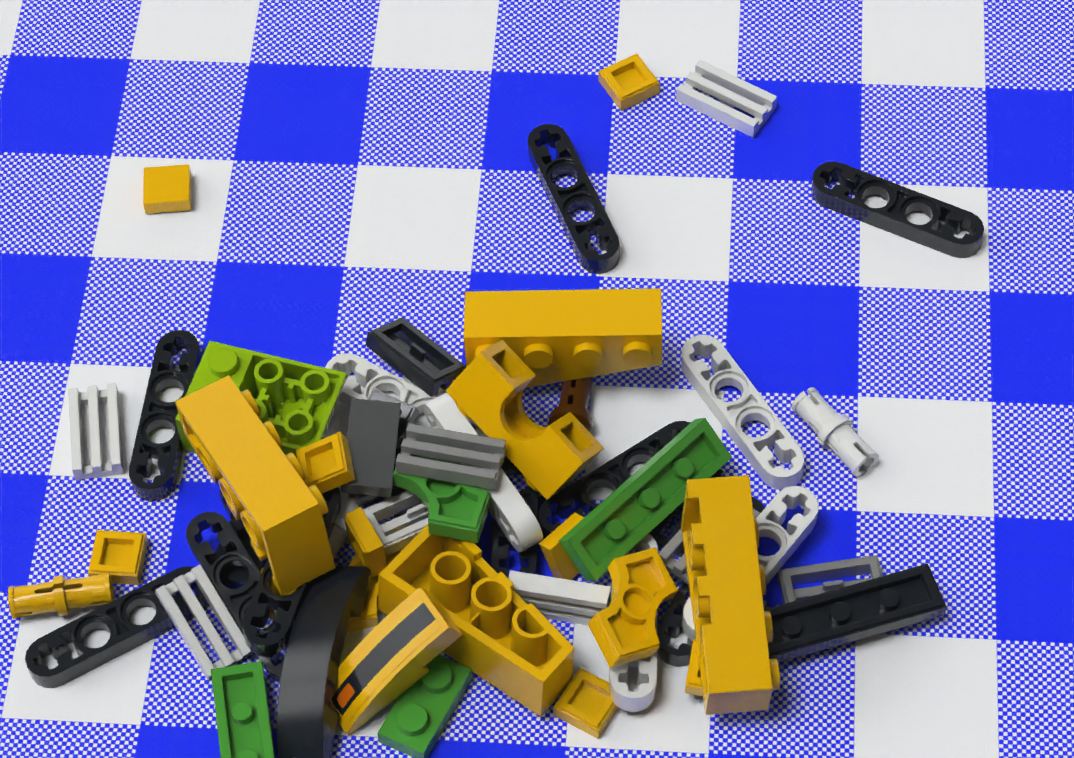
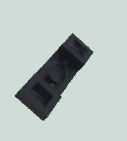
(312, 661)

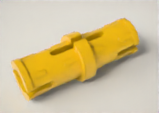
(60, 595)

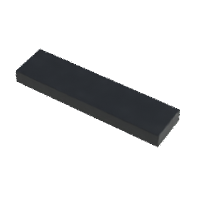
(854, 612)

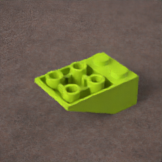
(288, 392)

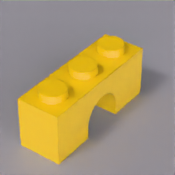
(492, 397)

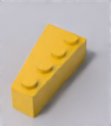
(568, 331)
(259, 482)
(727, 595)
(501, 635)

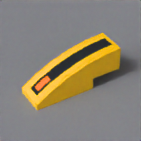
(391, 658)

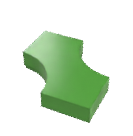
(453, 508)

